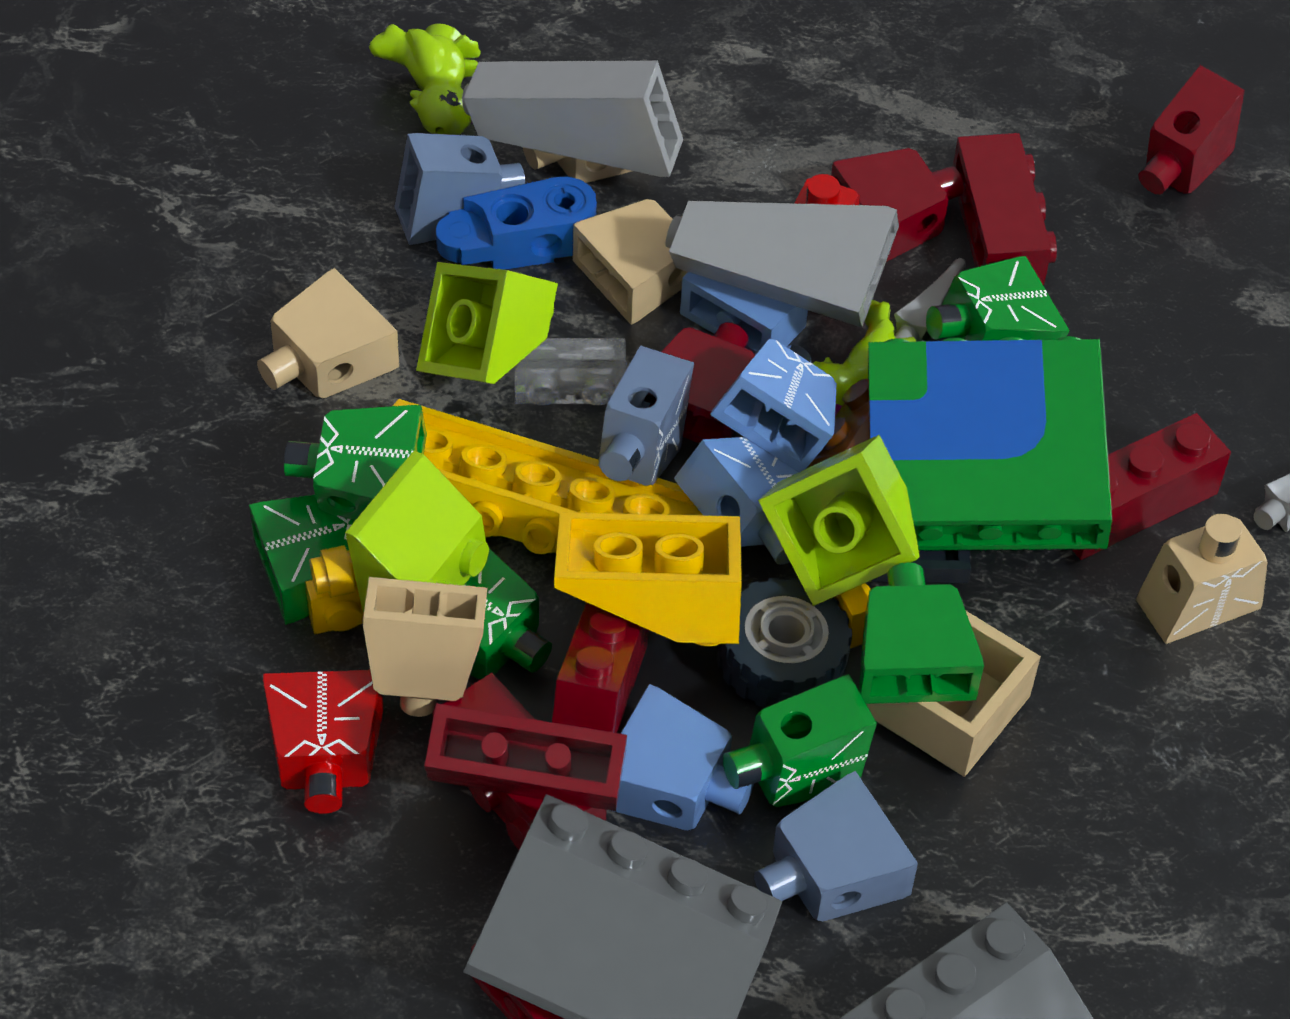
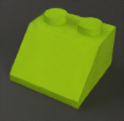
(483, 321)
(843, 520)
(417, 531)

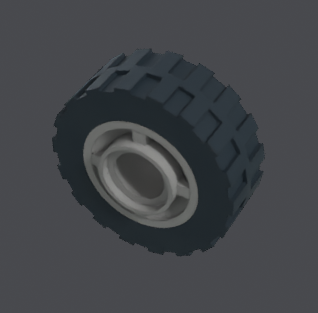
(784, 643)

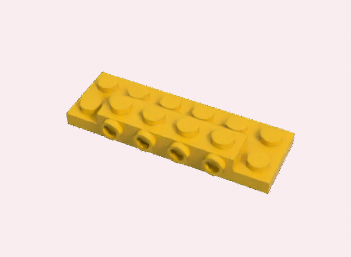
(527, 483)

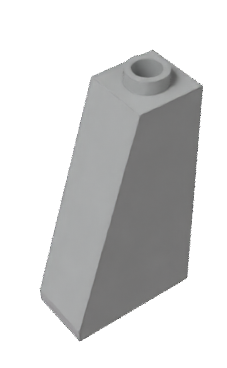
(579, 110)
(789, 252)

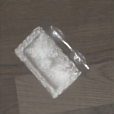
(571, 371)

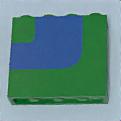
(996, 440)

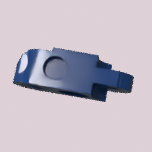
(517, 224)

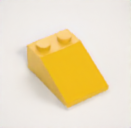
(656, 571)

